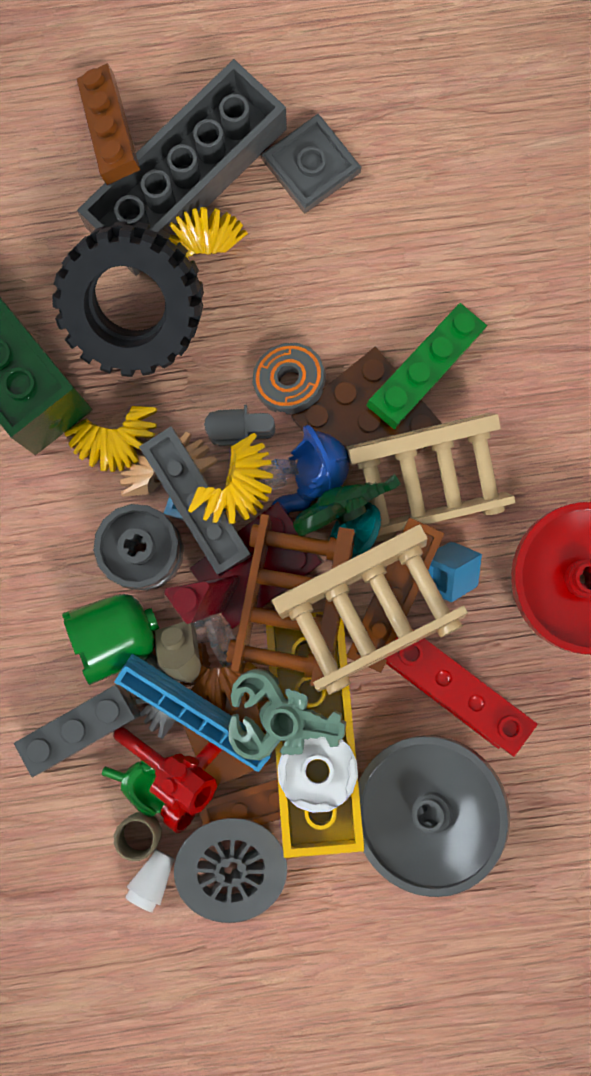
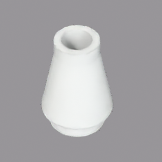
(150, 882)

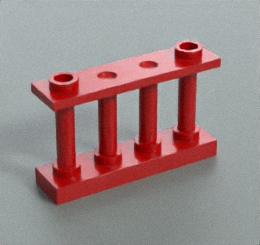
(463, 695)

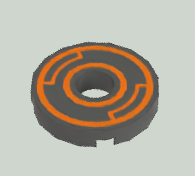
(286, 359)

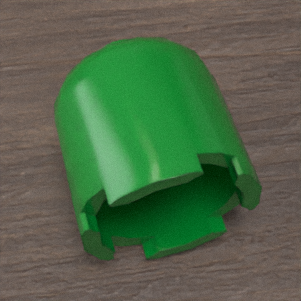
(109, 633)

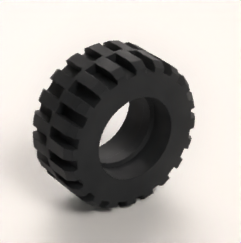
(102, 338)

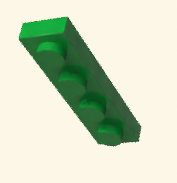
(426, 366)

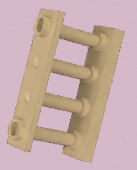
(440, 438)
(371, 568)

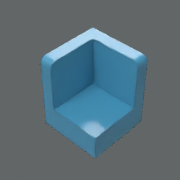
(455, 570)

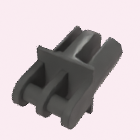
(233, 425)

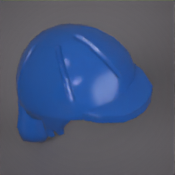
(321, 466)

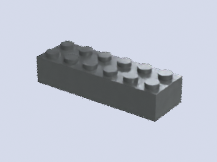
(193, 155)

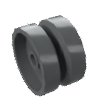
(118, 539)

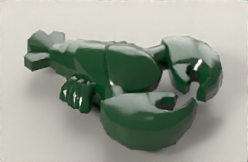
(341, 504)

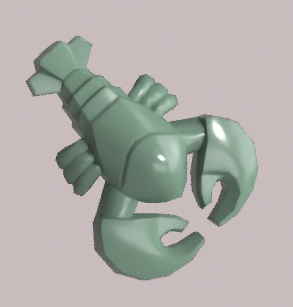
(281, 718)

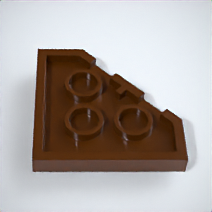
(344, 410)

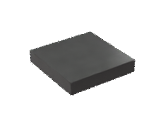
(311, 163)

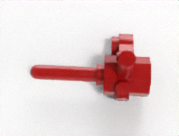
(178, 780)

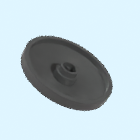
(433, 815)

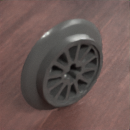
(238, 906)

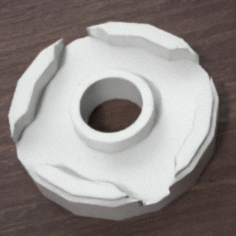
(324, 795)

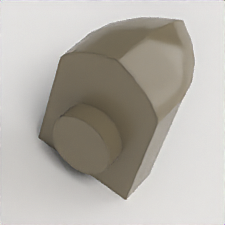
(178, 652)

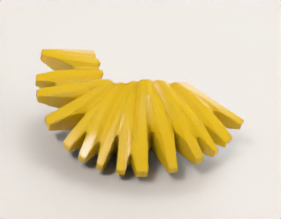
(207, 234)
(112, 445)
(241, 488)

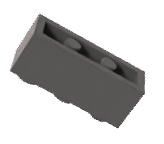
(77, 729)

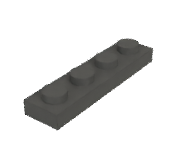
(180, 480)

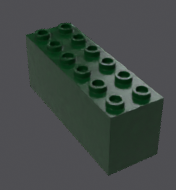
(34, 392)

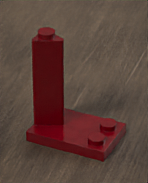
(227, 592)

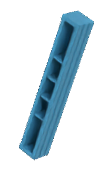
(181, 705)

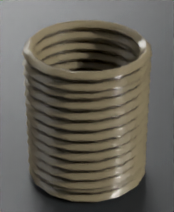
(124, 849)

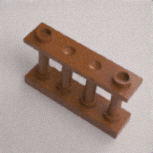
(336, 550)

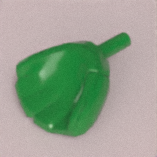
(136, 787)

